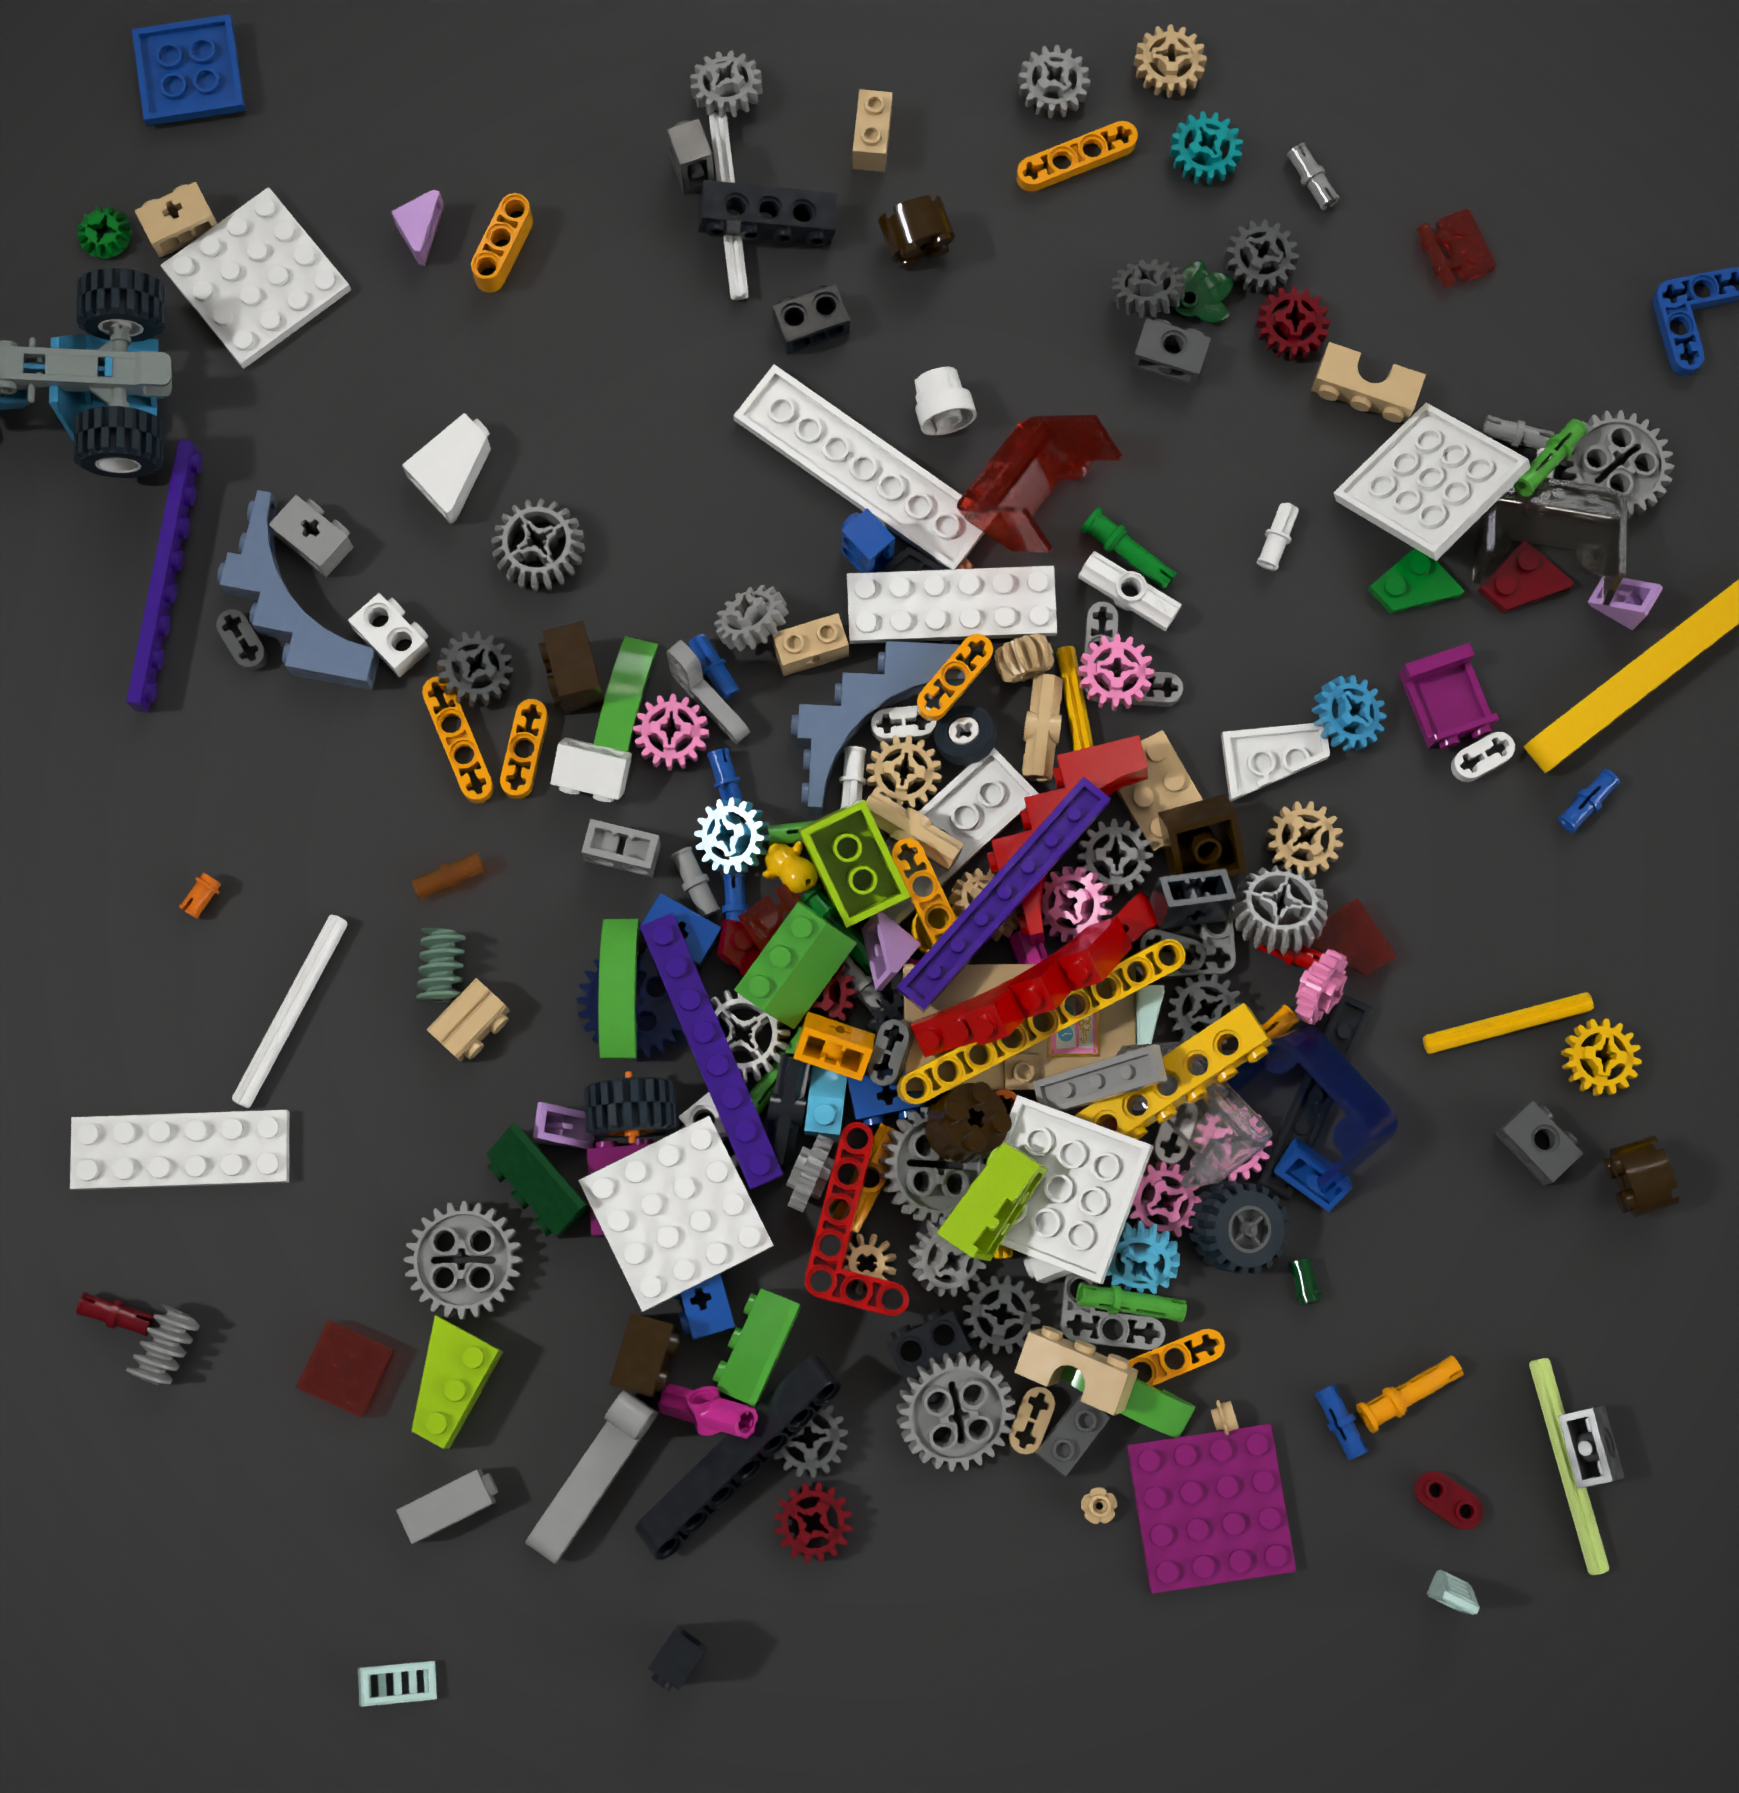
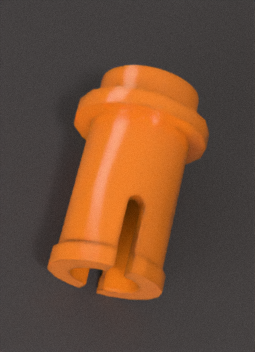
(200, 895)

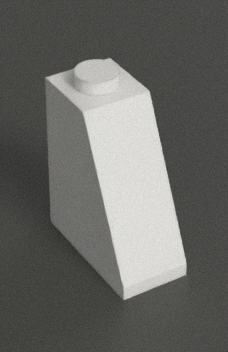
(450, 465)

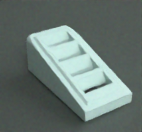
(1147, 1009)
(1453, 1593)
(364, 1683)

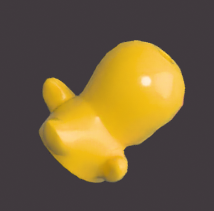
(794, 871)

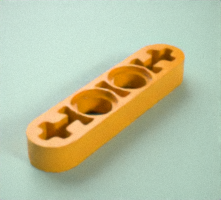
(1079, 160)
(456, 740)
(925, 904)
(1156, 1361)

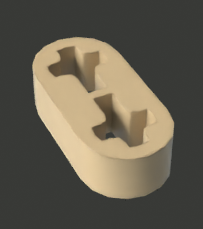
(1039, 1424)

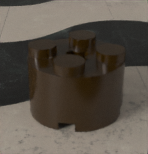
(917, 230)
(967, 1122)
(1642, 1176)

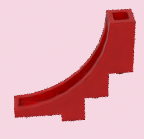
(1105, 766)
(1035, 991)

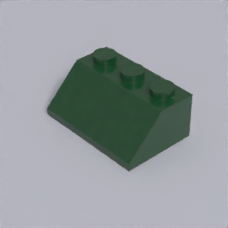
(536, 1182)

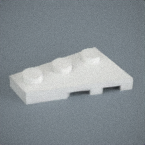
(1270, 754)

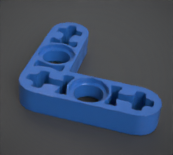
(1682, 309)

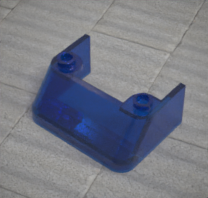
(1368, 1119)

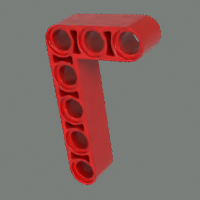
(843, 1230)

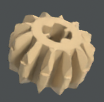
(1024, 658)
(867, 1251)

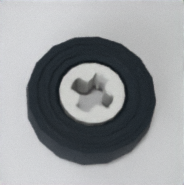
(965, 749)

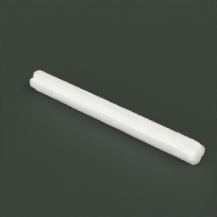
(725, 173)
(289, 1011)

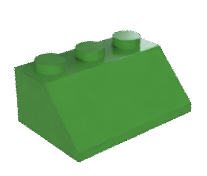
(795, 965)
(756, 1346)

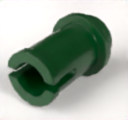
(1304, 1281)

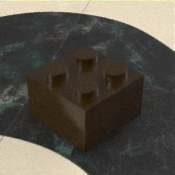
(574, 671)
(1203, 837)
(645, 1355)

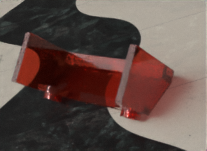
(1027, 471)

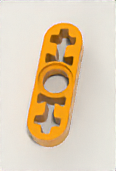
(977, 664)
(520, 722)

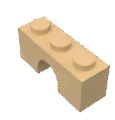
(1341, 381)
(1106, 1378)

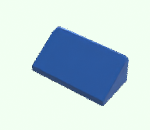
(1302, 1168)

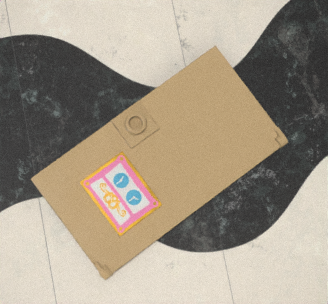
(1078, 1045)

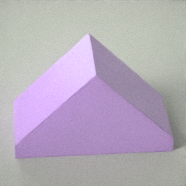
(418, 223)
(1629, 603)
(886, 947)
(561, 1127)

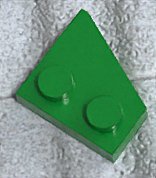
(1414, 583)

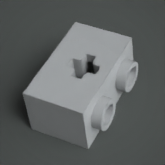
(322, 551)

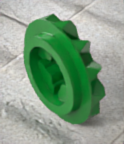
(110, 244)

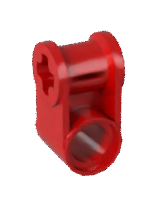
(1137, 917)

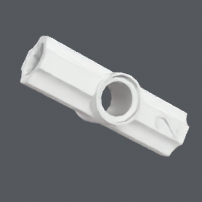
(1109, 580)

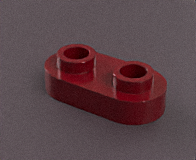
(1448, 1501)

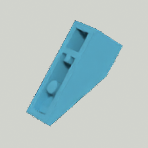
(825, 1103)

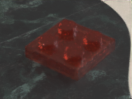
(345, 1369)

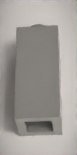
(447, 1505)

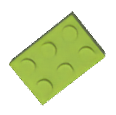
(854, 863)

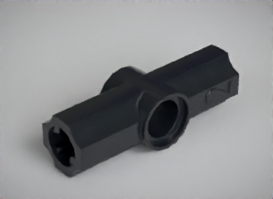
(787, 1107)

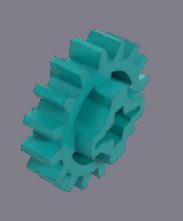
(1198, 157)

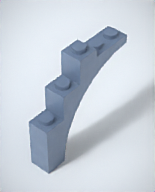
(256, 576)
(830, 728)

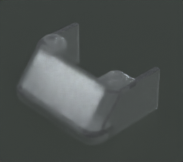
(1216, 1127)

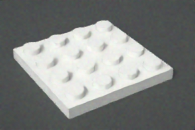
(256, 277)
(1431, 481)
(1084, 1194)
(676, 1213)

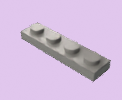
(1102, 1079)

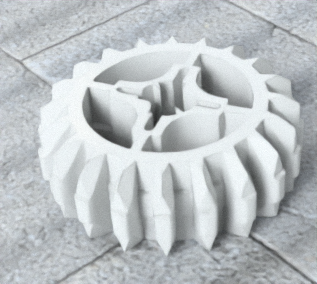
(755, 1024)

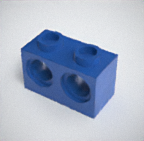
(866, 542)

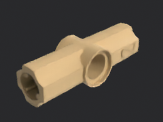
(1042, 728)
(909, 823)

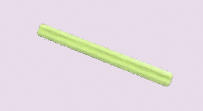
(1577, 1498)

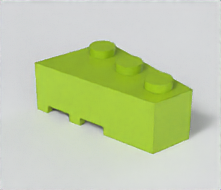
(993, 1202)
(451, 1381)

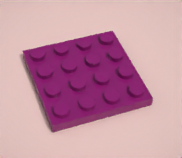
(1210, 1508)

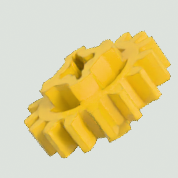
(1602, 1042)

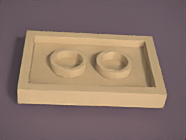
(1164, 789)

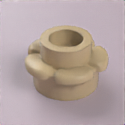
(1224, 1417)
(1089, 1503)

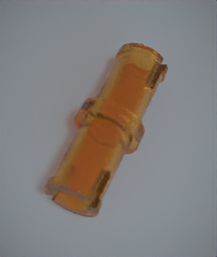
(448, 875)

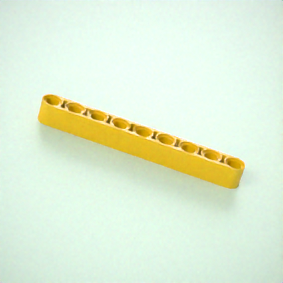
(1636, 680)
(1058, 1020)

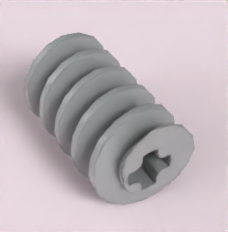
(164, 1346)

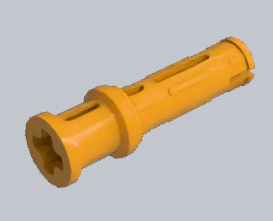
(1396, 1400)

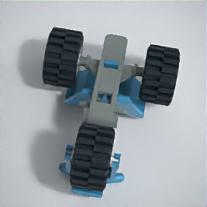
(102, 382)

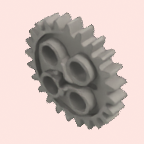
(1638, 487)
(933, 1197)
(462, 1292)
(924, 1418)

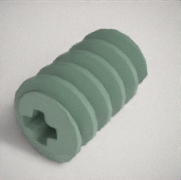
(441, 965)

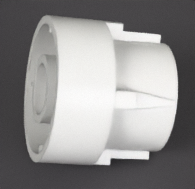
(942, 402)

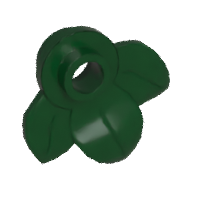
(1207, 292)

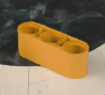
(501, 228)

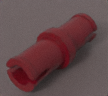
(114, 1314)

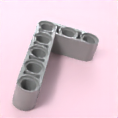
(625, 1427)

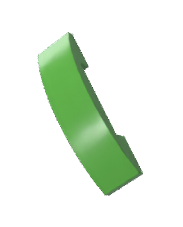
(625, 693)
(618, 989)
(1146, 1404)

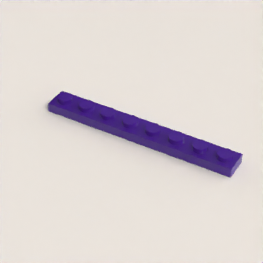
(162, 587)
(1003, 894)
(711, 1051)

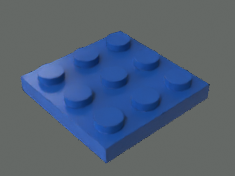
(188, 70)

